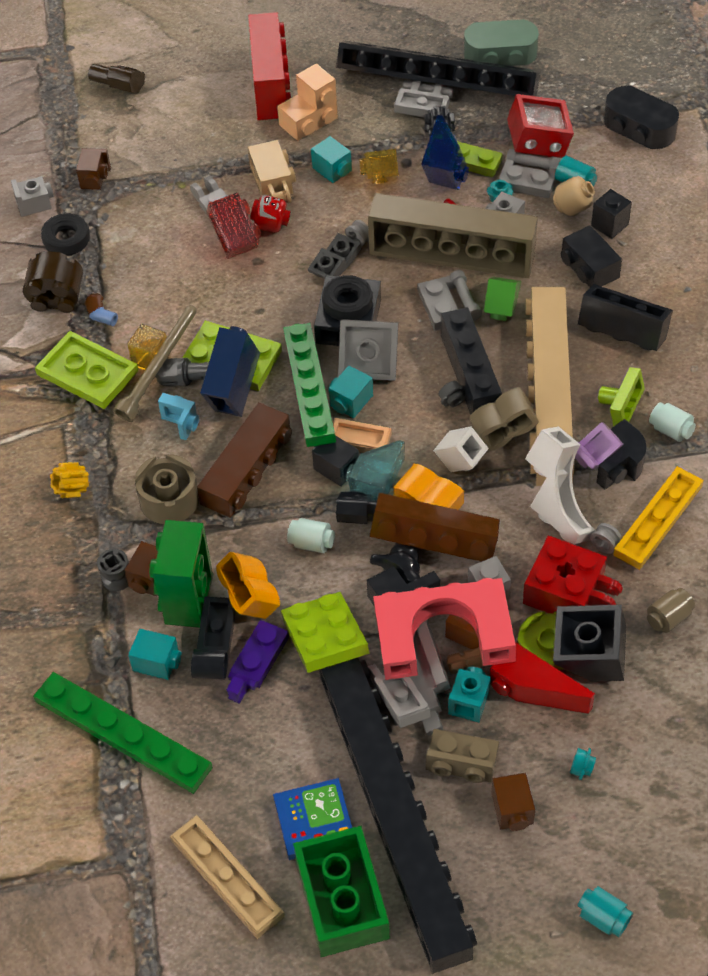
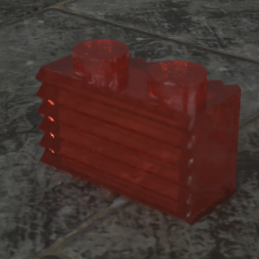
(233, 225)

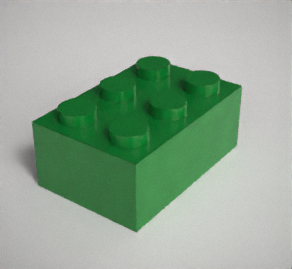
(181, 572)
(341, 891)

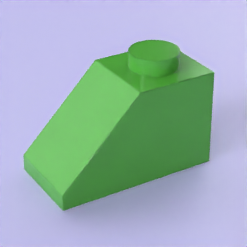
(501, 297)

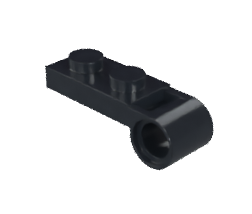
(214, 639)

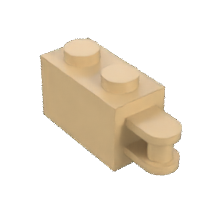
(271, 170)

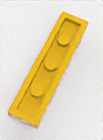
(658, 518)

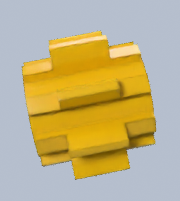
(69, 480)

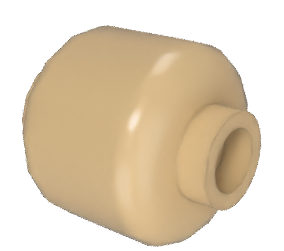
(573, 196)

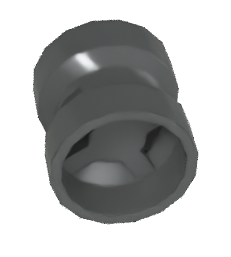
(111, 569)

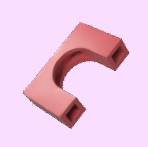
(477, 602)

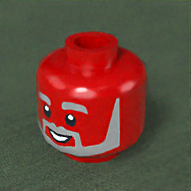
(270, 213)

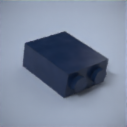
(230, 371)

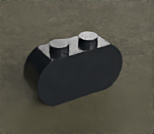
(641, 117)

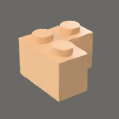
(312, 106)

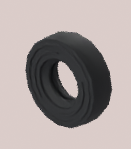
(65, 222)
(347, 284)

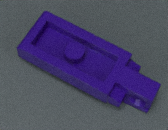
(256, 659)

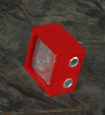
(540, 126)

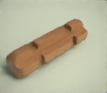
(471, 658)

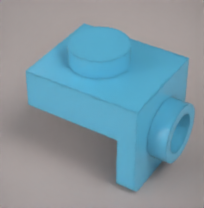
(179, 411)

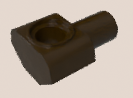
(117, 77)

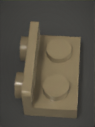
(462, 756)

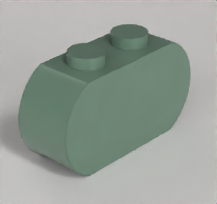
(502, 42)

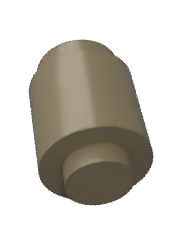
(670, 610)

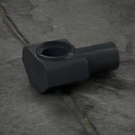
(355, 507)

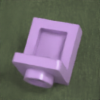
(597, 446)

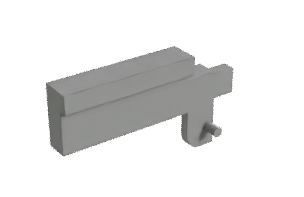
(431, 675)

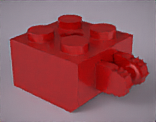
(568, 577)

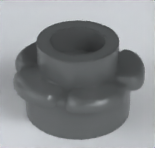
(452, 394)

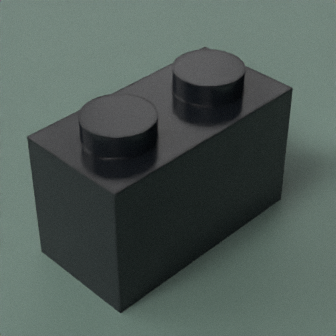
(591, 257)

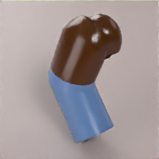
(97, 312)

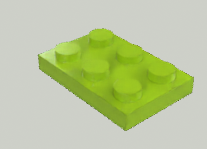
(203, 344)
(86, 369)
(324, 632)

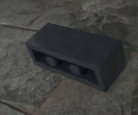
(624, 317)

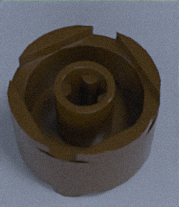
(52, 282)

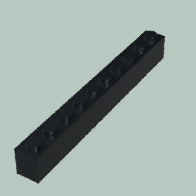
(398, 816)

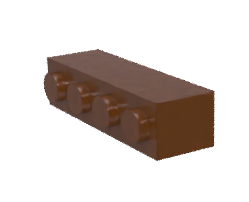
(244, 460)
(434, 528)

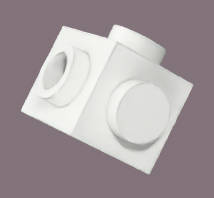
(461, 449)

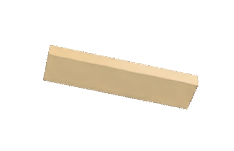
(227, 877)

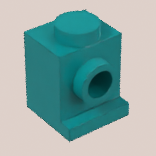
(469, 694)

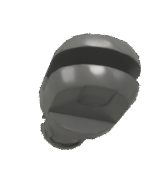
(180, 372)

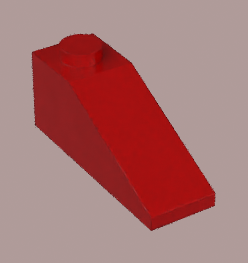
(539, 683)

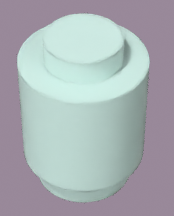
(672, 421)
(310, 535)

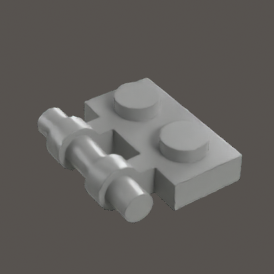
(418, 98)

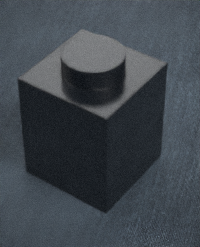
(611, 213)
(334, 459)

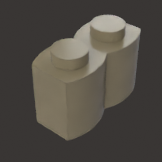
(504, 419)

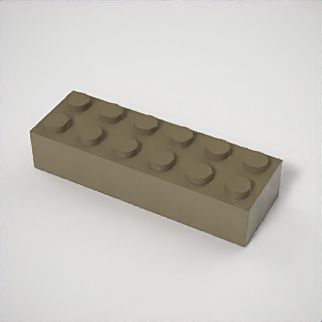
(452, 235)

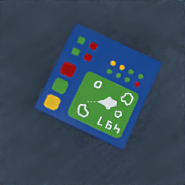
(311, 812)

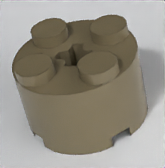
(167, 488)

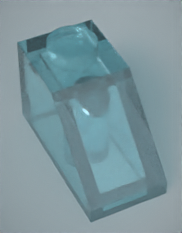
(376, 469)

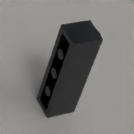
(469, 358)

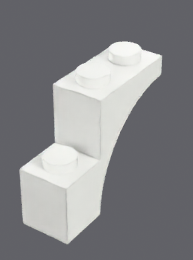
(555, 502)

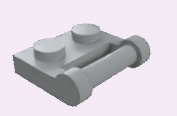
(530, 180)
(438, 299)

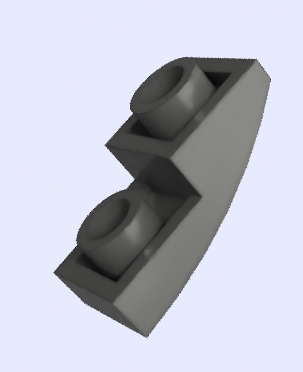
(336, 257)

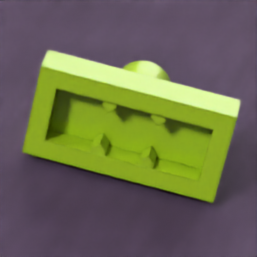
(623, 399)

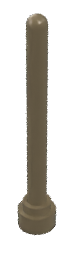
(128, 406)

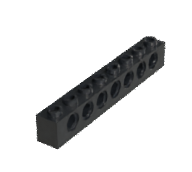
(437, 69)

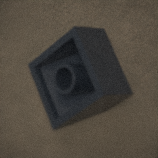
(591, 641)

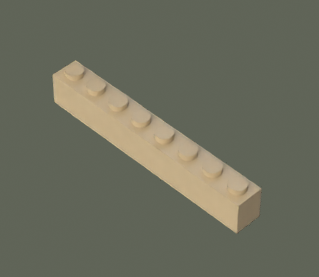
(549, 363)

